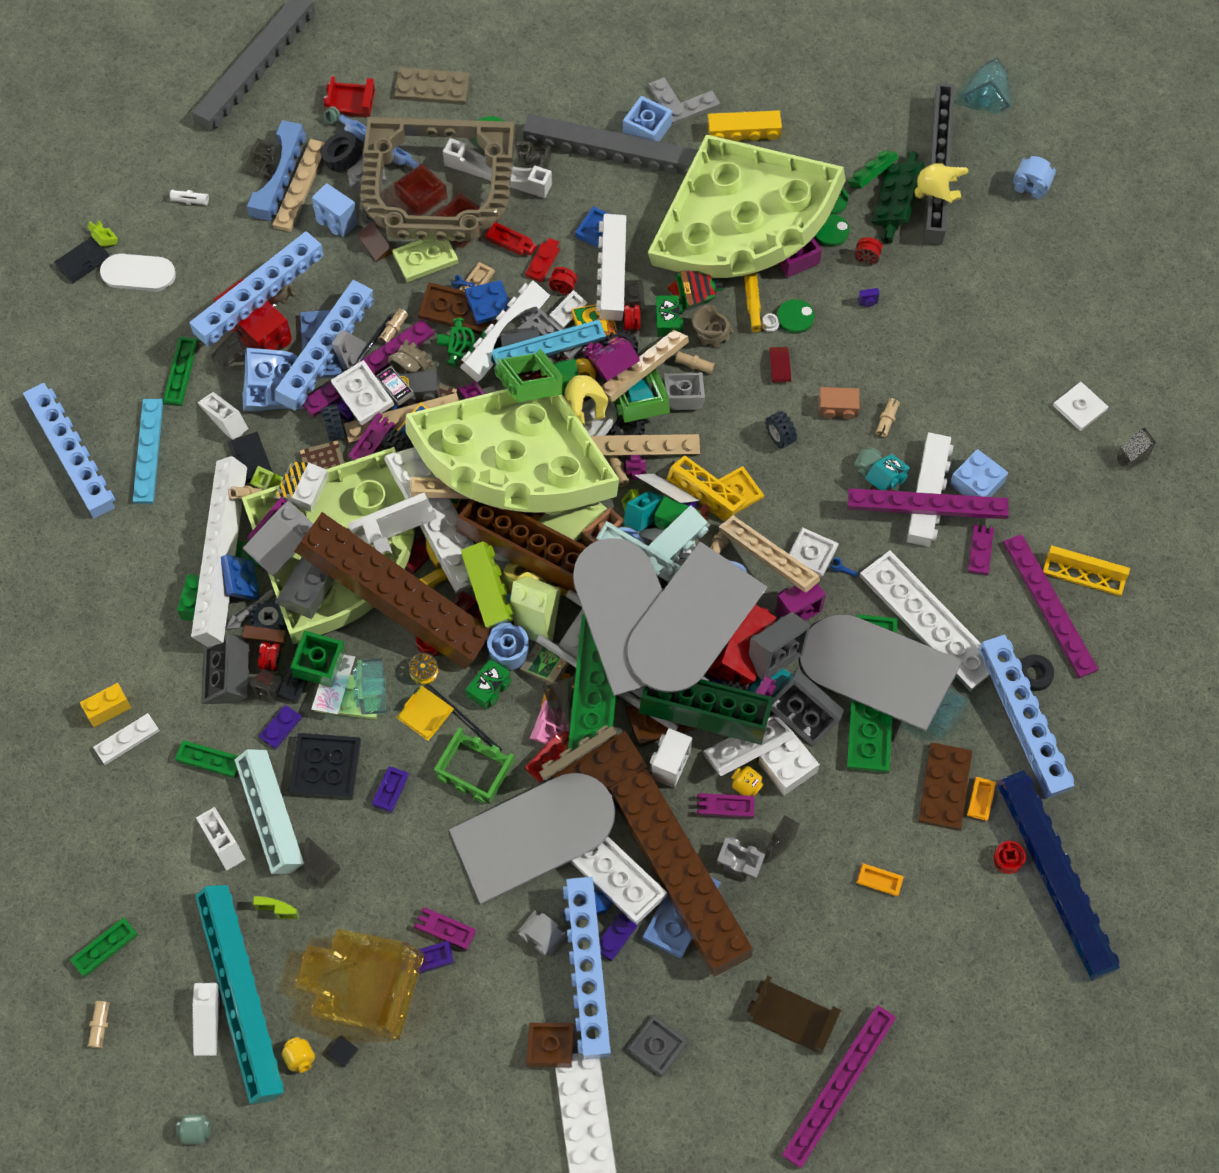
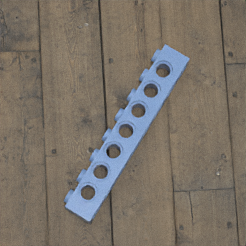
(247, 290)
(286, 392)
(37, 399)
(1023, 726)
(600, 1046)

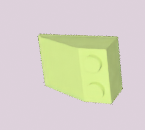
(573, 521)
(535, 607)

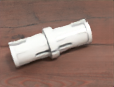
(200, 198)

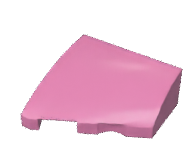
(545, 726)

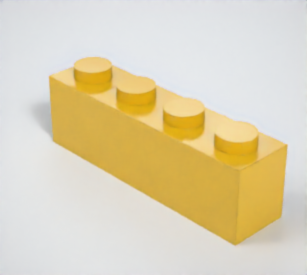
(745, 125)

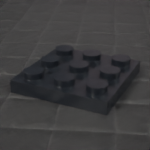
(325, 766)

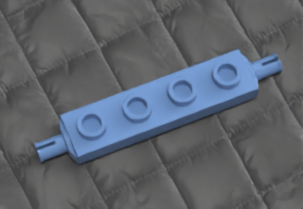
(359, 130)

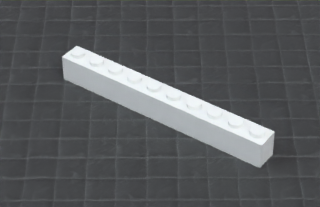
(220, 540)

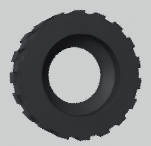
(336, 143)

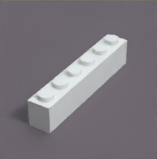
(612, 267)
(930, 480)

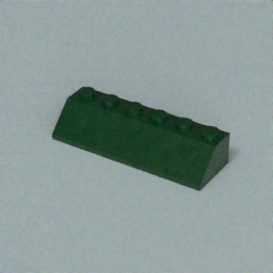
(712, 709)

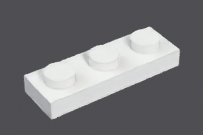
(126, 739)

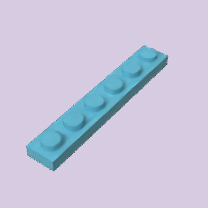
(555, 341)
(148, 451)

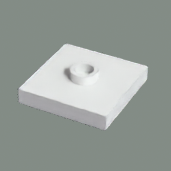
(1080, 406)
(813, 551)

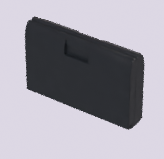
(82, 260)
(250, 452)

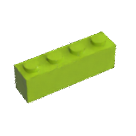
(487, 584)

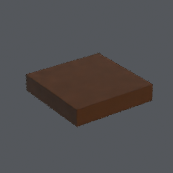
(550, 1045)

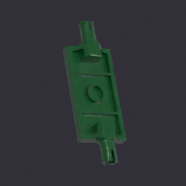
(897, 195)

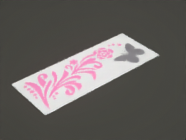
(330, 698)

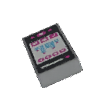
(395, 385)

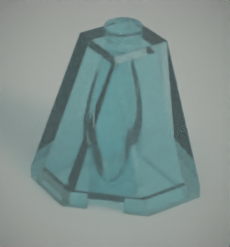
(989, 88)

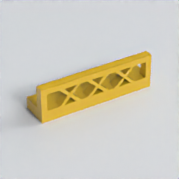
(703, 490)
(1088, 564)

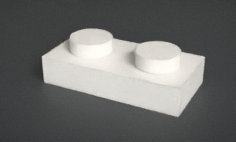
(562, 314)

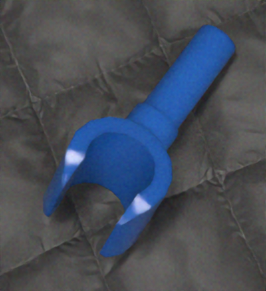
(457, 285)
(840, 567)

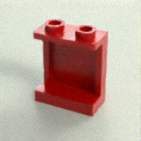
(350, 98)

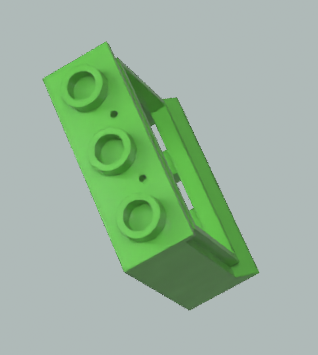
(533, 389)
(647, 407)
(475, 744)

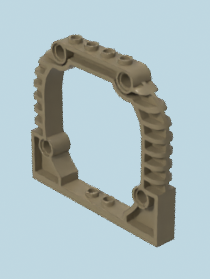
(388, 133)

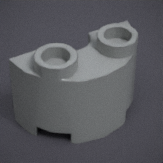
(740, 859)
(542, 932)

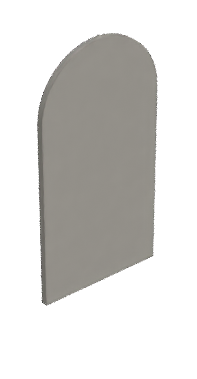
(615, 592)
(691, 621)
(879, 668)
(534, 833)

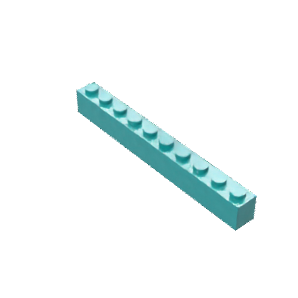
(239, 994)

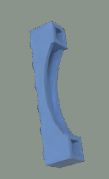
(264, 202)

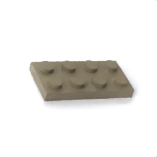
(432, 86)
(571, 756)

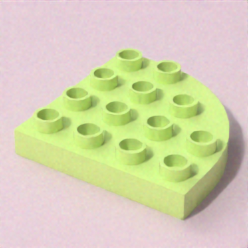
(744, 209)
(513, 453)
(348, 495)

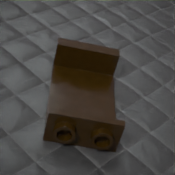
(792, 1016)

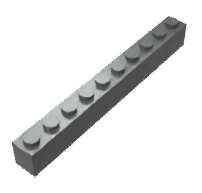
(253, 63)
(608, 145)
(939, 153)

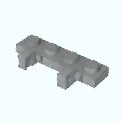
(546, 326)

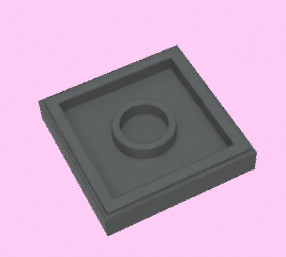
(657, 1045)

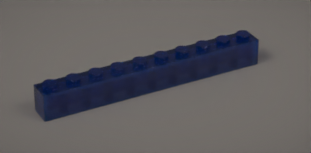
(1058, 875)

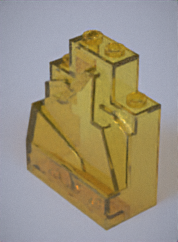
(361, 981)

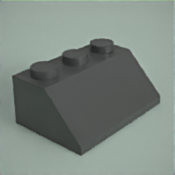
(305, 589)
(778, 645)
(226, 671)
(805, 707)

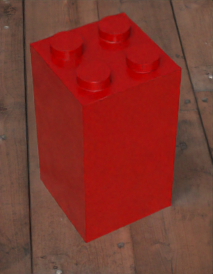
(263, 327)
(734, 661)

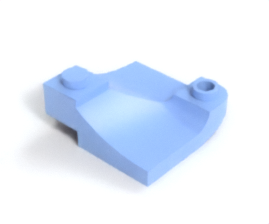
(262, 375)

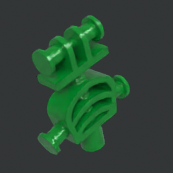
(449, 341)

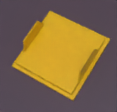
(425, 713)

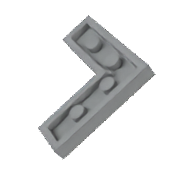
(686, 109)

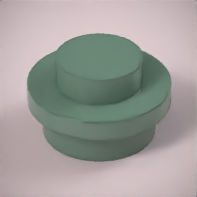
(332, 116)

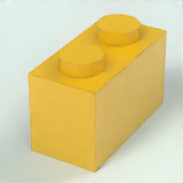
(105, 705)

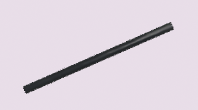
(374, 339)
(463, 717)

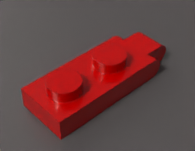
(510, 239)
(543, 260)
(550, 751)

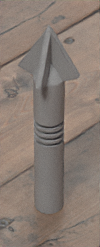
(235, 621)

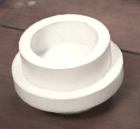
(769, 323)

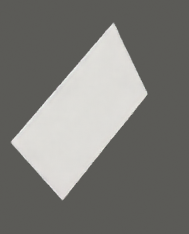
(667, 488)

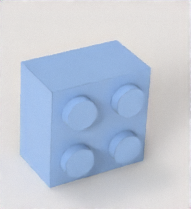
(647, 120)
(334, 210)
(978, 476)

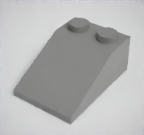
(278, 538)

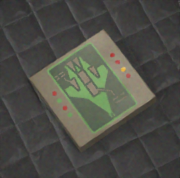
(544, 664)

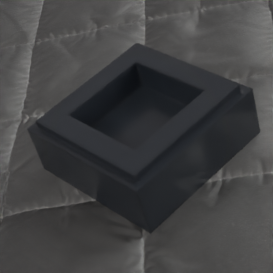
(342, 1051)

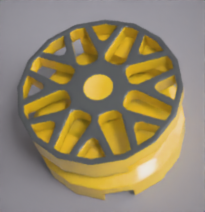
(423, 669)

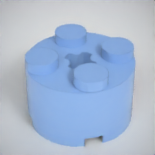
(1034, 176)
(517, 642)

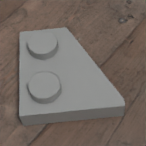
(347, 348)

